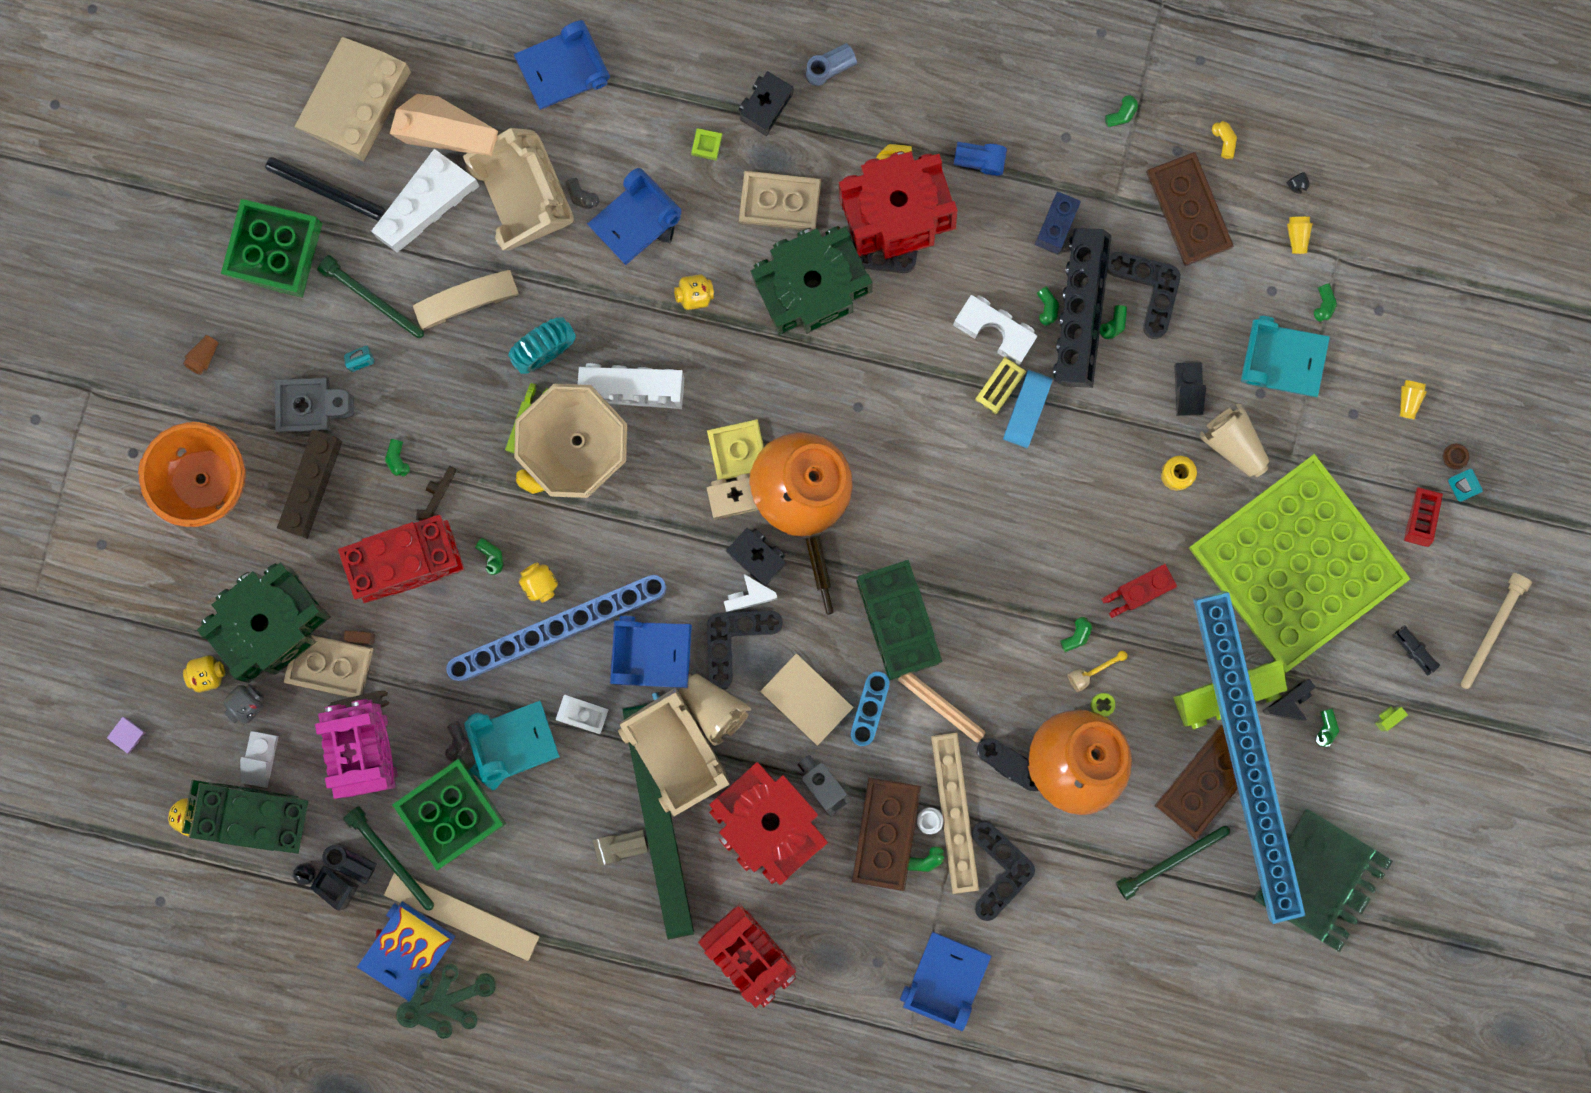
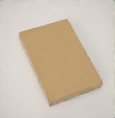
(779, 200)
(331, 667)
(806, 699)

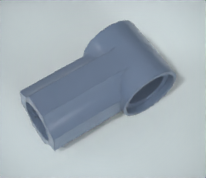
(832, 64)

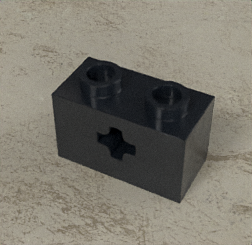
(764, 117)
(764, 570)

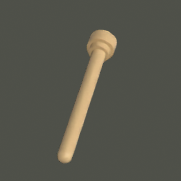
(1518, 585)

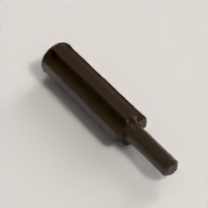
(820, 570)

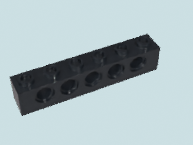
(1092, 294)

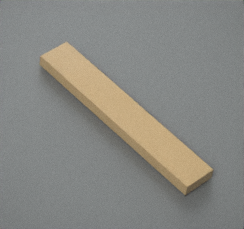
(955, 813)
(468, 918)

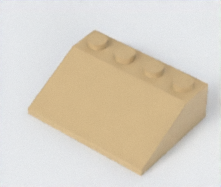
(353, 97)

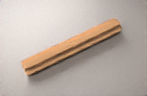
(942, 707)

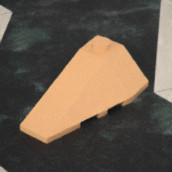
(440, 125)

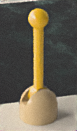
(1080, 678)

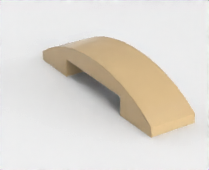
(464, 298)

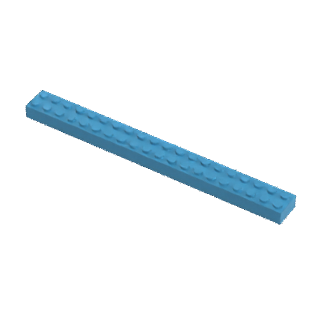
(1249, 757)

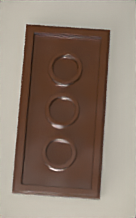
(1190, 208)
(1201, 787)
(886, 834)

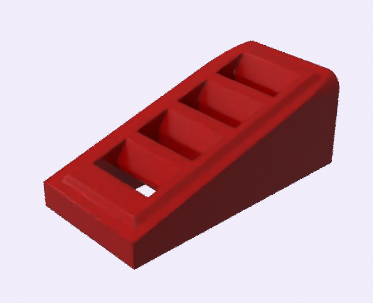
(1420, 533)

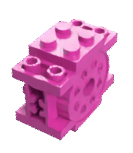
(356, 749)

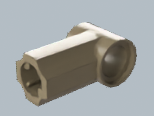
(613, 847)

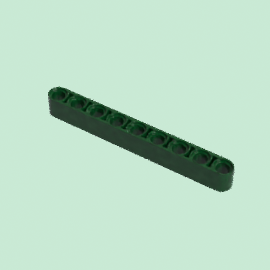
(662, 848)

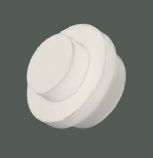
(930, 820)

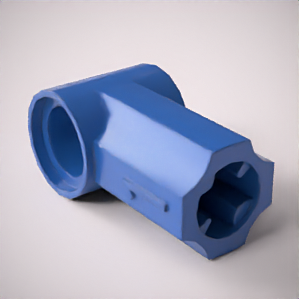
(987, 158)

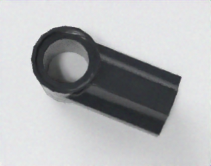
(351, 864)

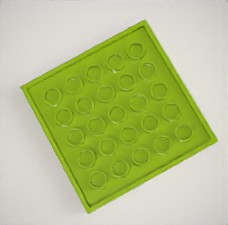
(1299, 563)

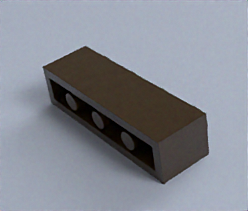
(309, 484)

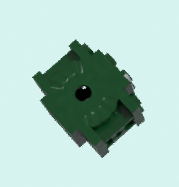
(805, 258)
(240, 619)
(898, 620)
(244, 816)

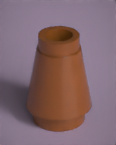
(201, 355)

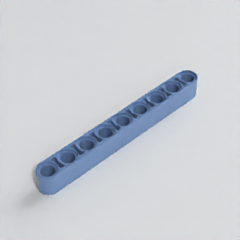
(543, 628)

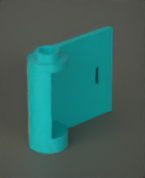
(1281, 358)
(509, 742)

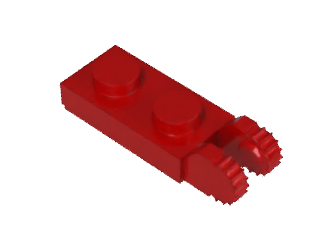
(1142, 589)

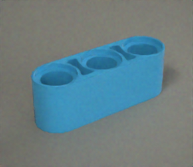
(1027, 409)
(876, 697)

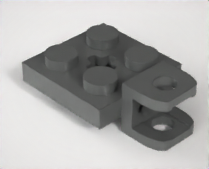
(321, 400)

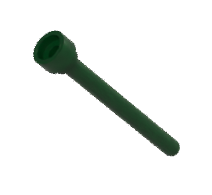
(330, 267)
(357, 820)
(1130, 885)

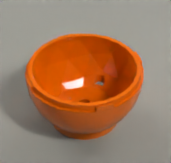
(786, 468)
(171, 481)
(1063, 755)

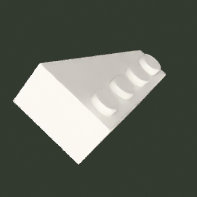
(424, 199)
(635, 386)

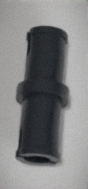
(1416, 650)

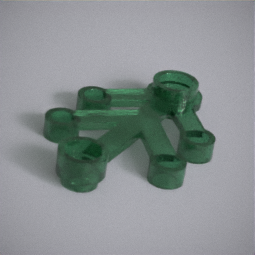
(442, 1003)

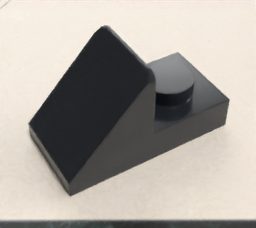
(1189, 389)
(1286, 707)

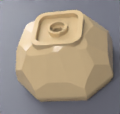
(547, 440)

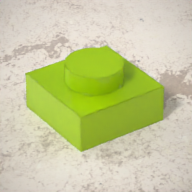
(706, 144)
(1390, 718)

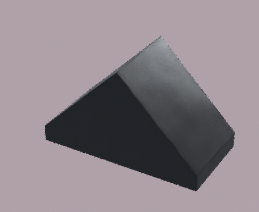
(334, 888)

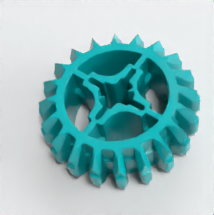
(542, 345)

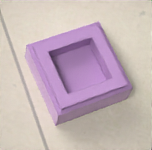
(126, 735)

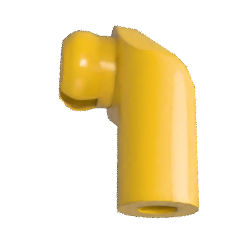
(892, 148)
(527, 482)

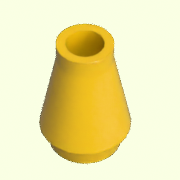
(1299, 234)
(1411, 398)

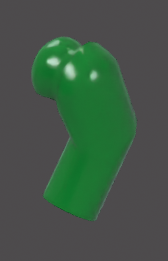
(1125, 114)
(1116, 325)
(394, 461)
(493, 556)
(1080, 636)
(1329, 730)
(928, 863)

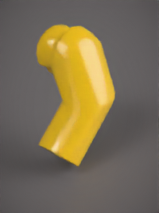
(1228, 136)

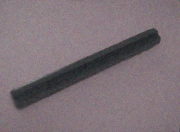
(324, 188)

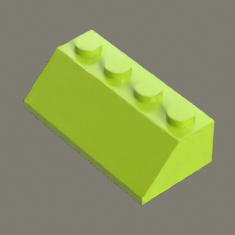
(1201, 703)

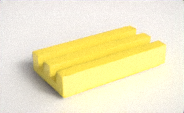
(988, 403)

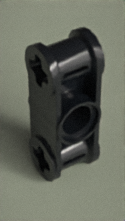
(1007, 763)

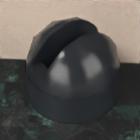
(1297, 182)
(667, 236)
(304, 868)

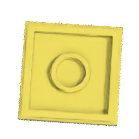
(735, 448)

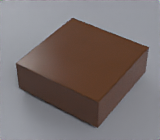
(359, 637)

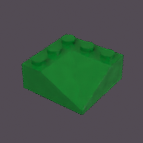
(272, 247)
(449, 814)

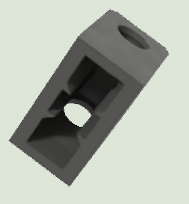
(830, 793)

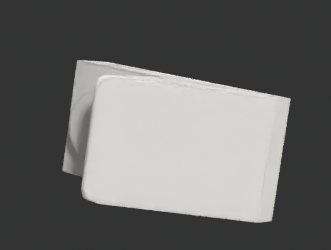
(757, 595)
(582, 714)
(259, 759)

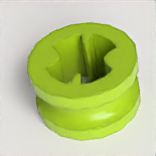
(1102, 696)

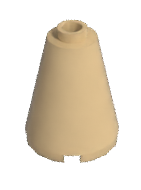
(1237, 441)
(714, 708)

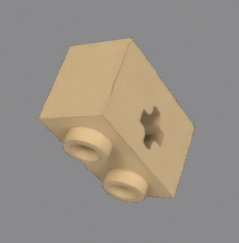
(726, 507)

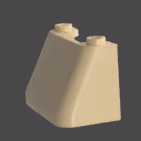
(521, 188)
(675, 752)

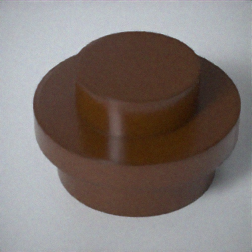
(1455, 456)

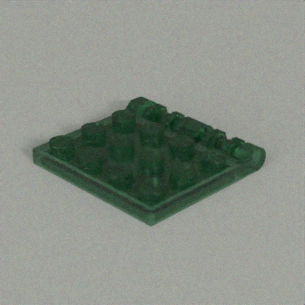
(1327, 870)

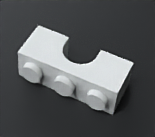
(978, 315)

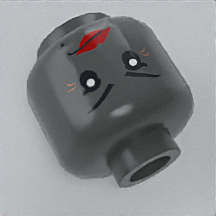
(243, 704)

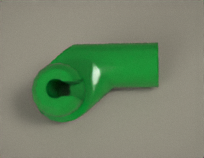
(1328, 303)
(1051, 306)

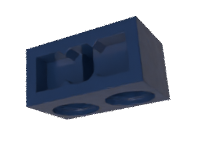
(1057, 222)

